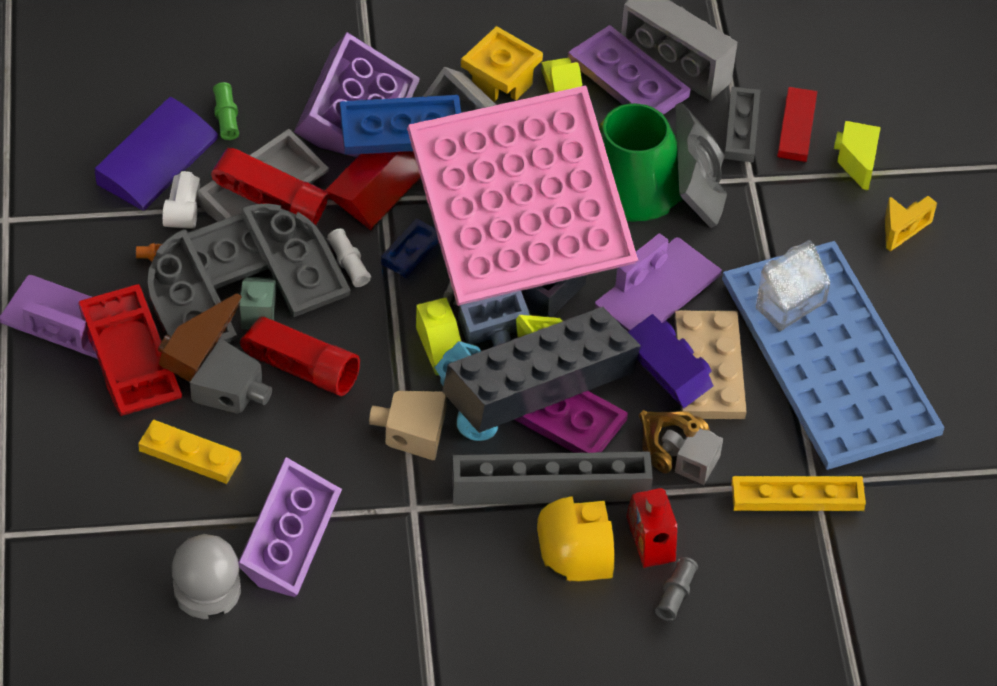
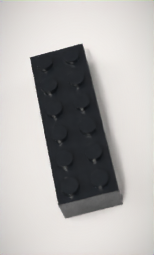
(540, 369)

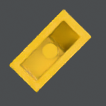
(904, 223)

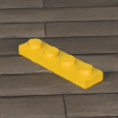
(798, 493)

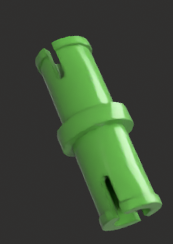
(226, 111)

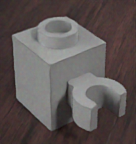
(694, 455)

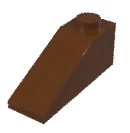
(196, 338)

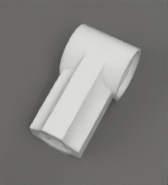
(181, 207)

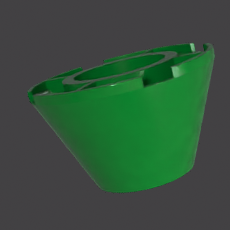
(642, 160)

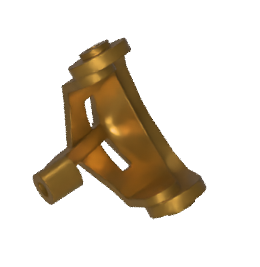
(652, 424)

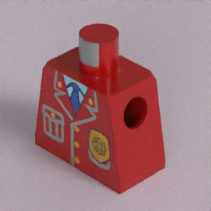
(647, 517)

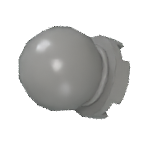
(205, 576)

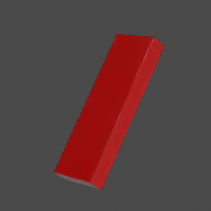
(797, 124)

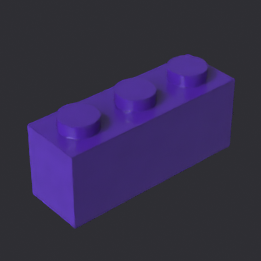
(671, 361)

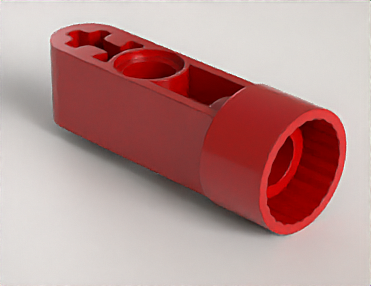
(268, 185)
(302, 355)

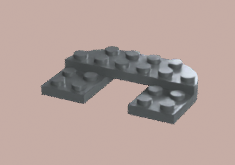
(219, 254)

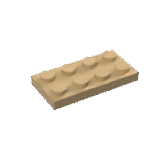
(717, 340)

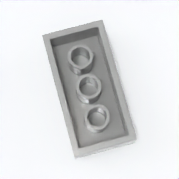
(681, 44)

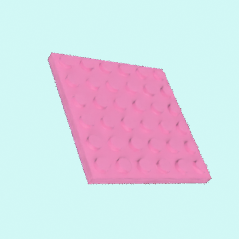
(521, 195)

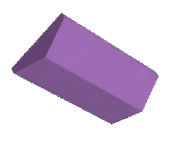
(288, 529)

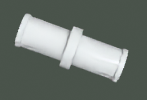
(348, 257)

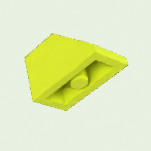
(857, 151)
(436, 329)

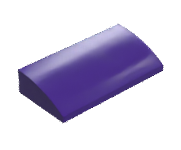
(155, 153)

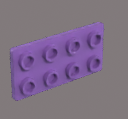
(658, 282)
(49, 313)

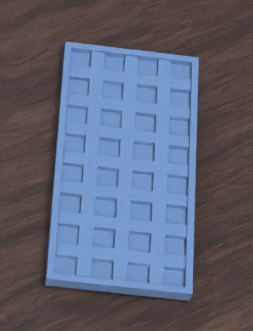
(839, 367)

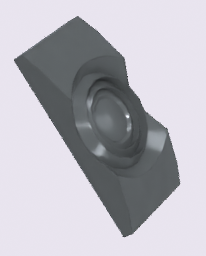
(699, 167)

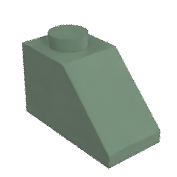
(257, 300)

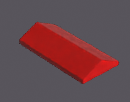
(374, 184)

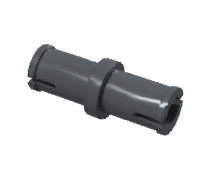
(676, 589)

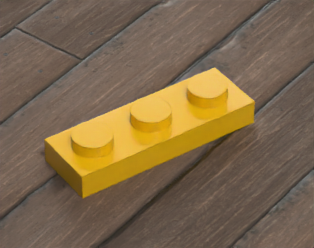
(190, 451)

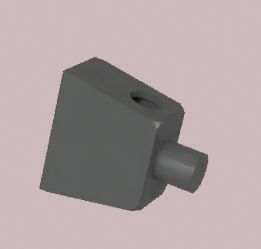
(229, 380)

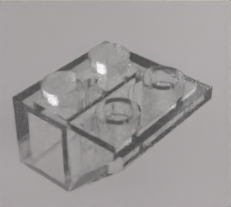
(792, 286)

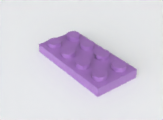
(628, 71)

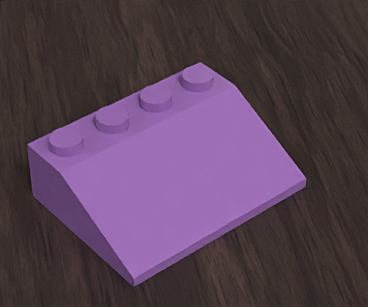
(350, 74)

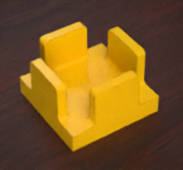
(502, 64)

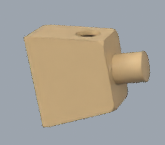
(413, 421)

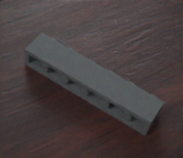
(549, 477)

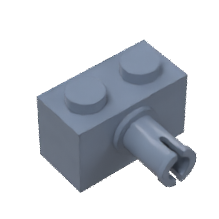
(492, 318)

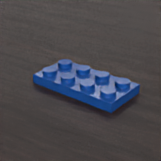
(383, 123)

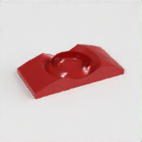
(127, 350)

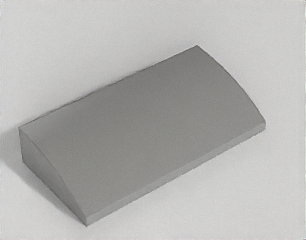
(284, 153)

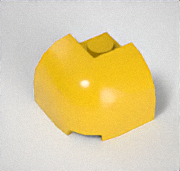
(577, 539)

